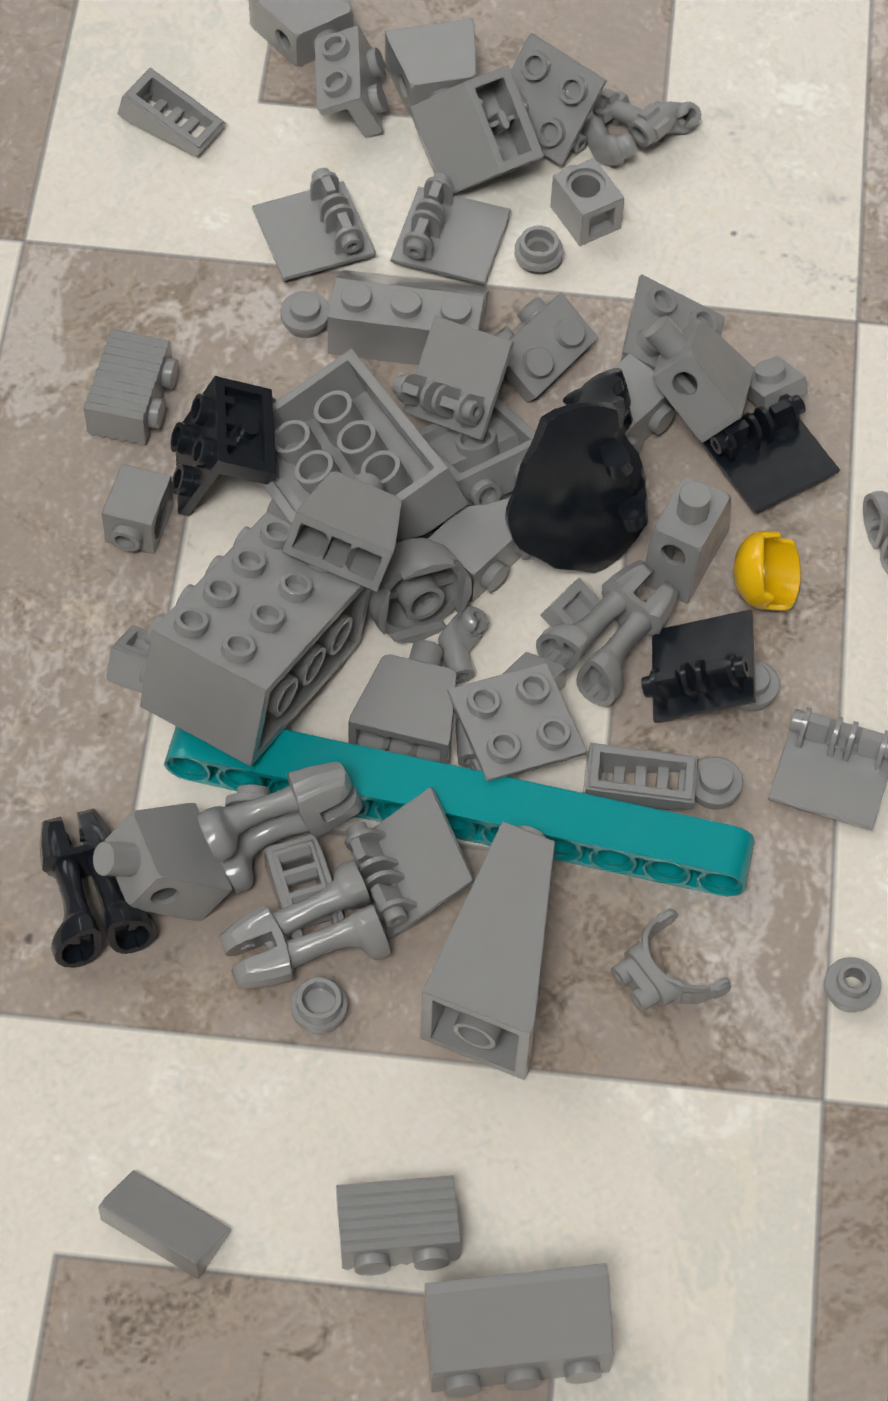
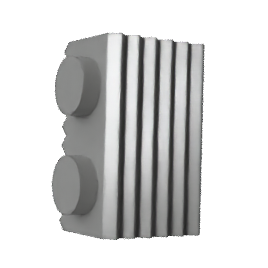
(129, 387)
(398, 1224)

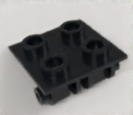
(770, 454)
(702, 667)

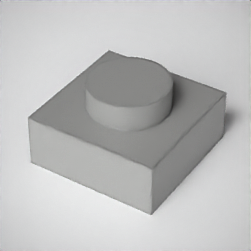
(773, 379)
(571, 604)

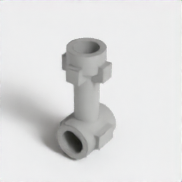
(644, 124)

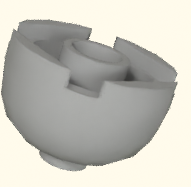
(419, 590)

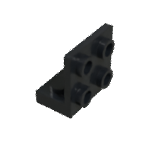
(225, 435)

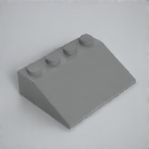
(354, 427)

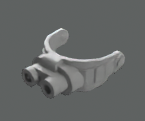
(650, 983)

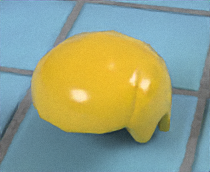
(767, 571)

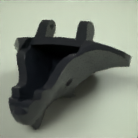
(581, 481)

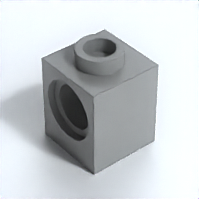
(587, 201)
(137, 509)

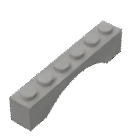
(480, 532)

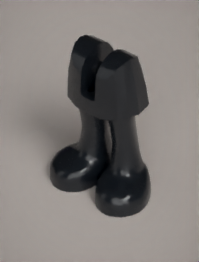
(78, 936)

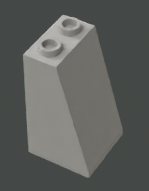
(490, 967)

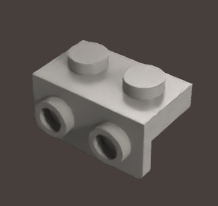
(350, 78)
(545, 344)

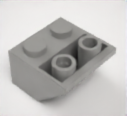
(477, 130)

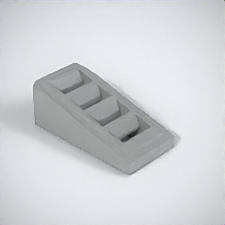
(166, 95)
(623, 760)
(294, 864)

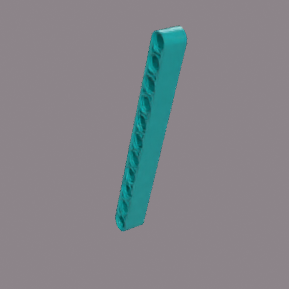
(585, 827)

